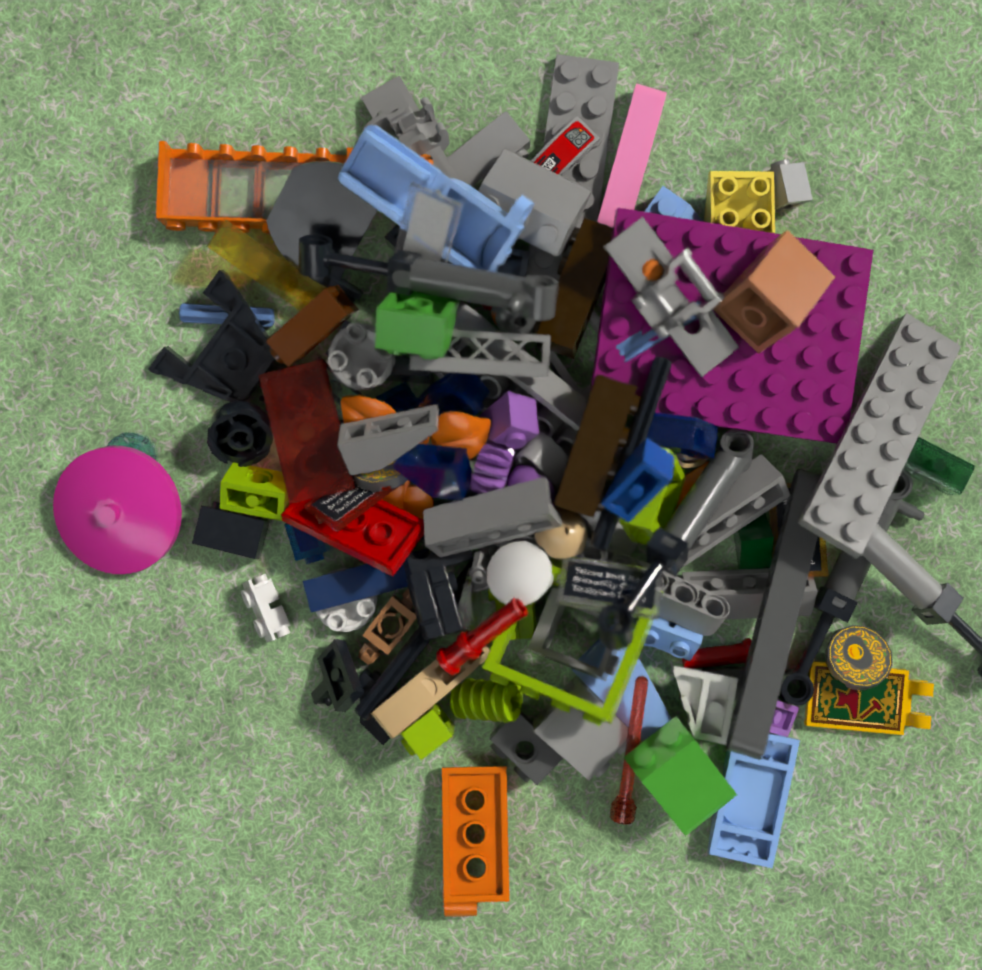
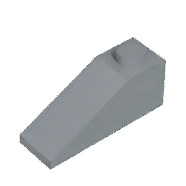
(380, 440)

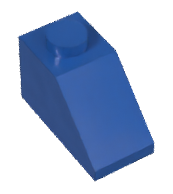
(639, 480)

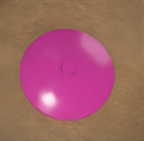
(117, 509)

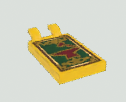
(872, 710)

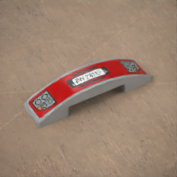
(567, 147)

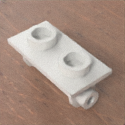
(268, 620)

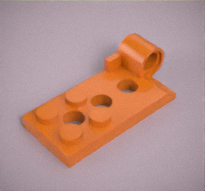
(460, 888)

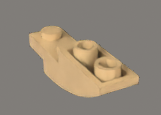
(421, 695)

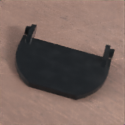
(320, 205)

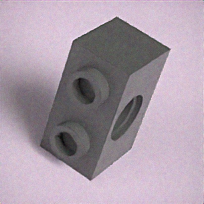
(531, 766)

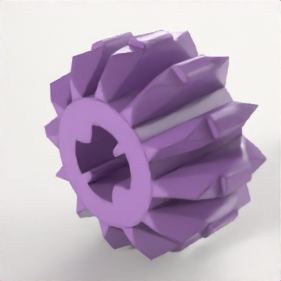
(492, 468)

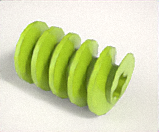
(486, 700)

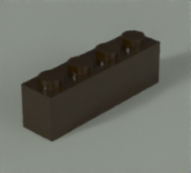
(578, 287)
(595, 445)

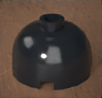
(240, 433)

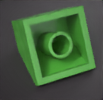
(415, 324)

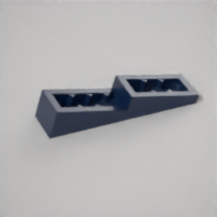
(353, 585)

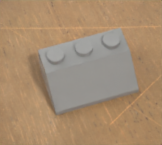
(555, 199)

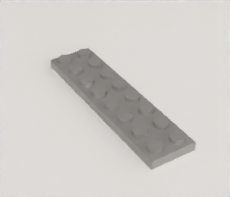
(588, 91)
(879, 436)

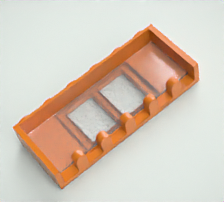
(225, 184)

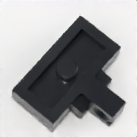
(341, 681)

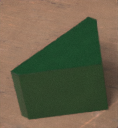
(754, 544)

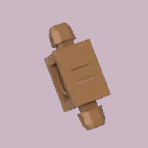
(370, 650)

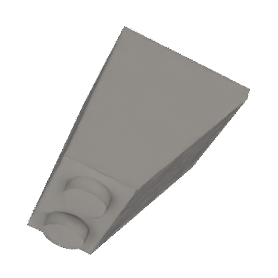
(578, 741)

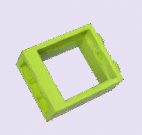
(658, 510)

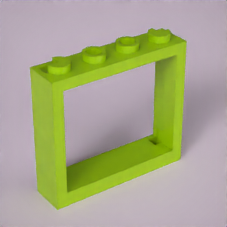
(561, 699)

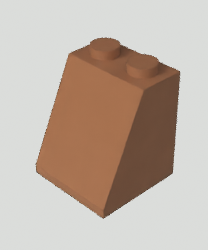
(774, 292)

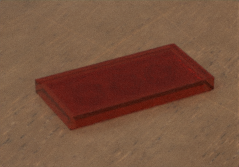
(306, 430)

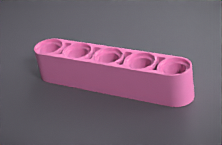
(632, 152)

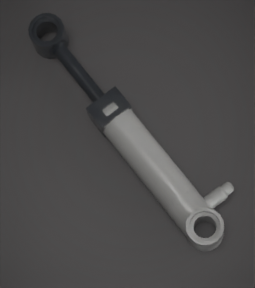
(932, 601)

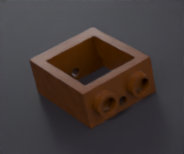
(311, 325)

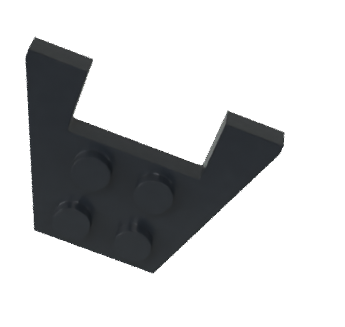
(234, 355)

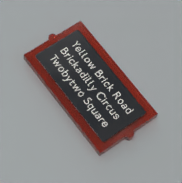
(343, 507)

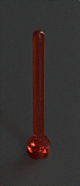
(623, 807)

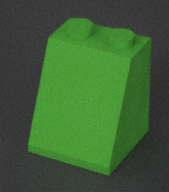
(680, 776)

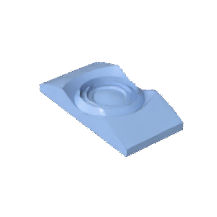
(752, 821)

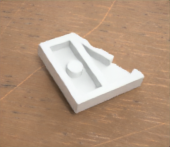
(707, 702)

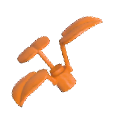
(454, 430)

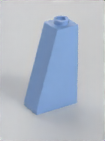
(655, 712)

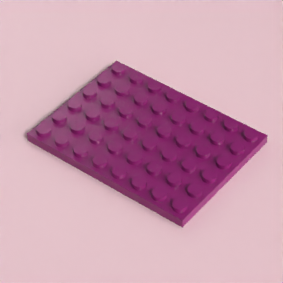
(788, 390)

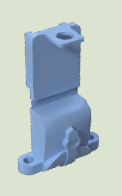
(382, 173)

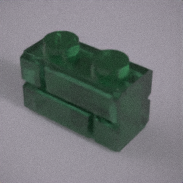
(938, 468)

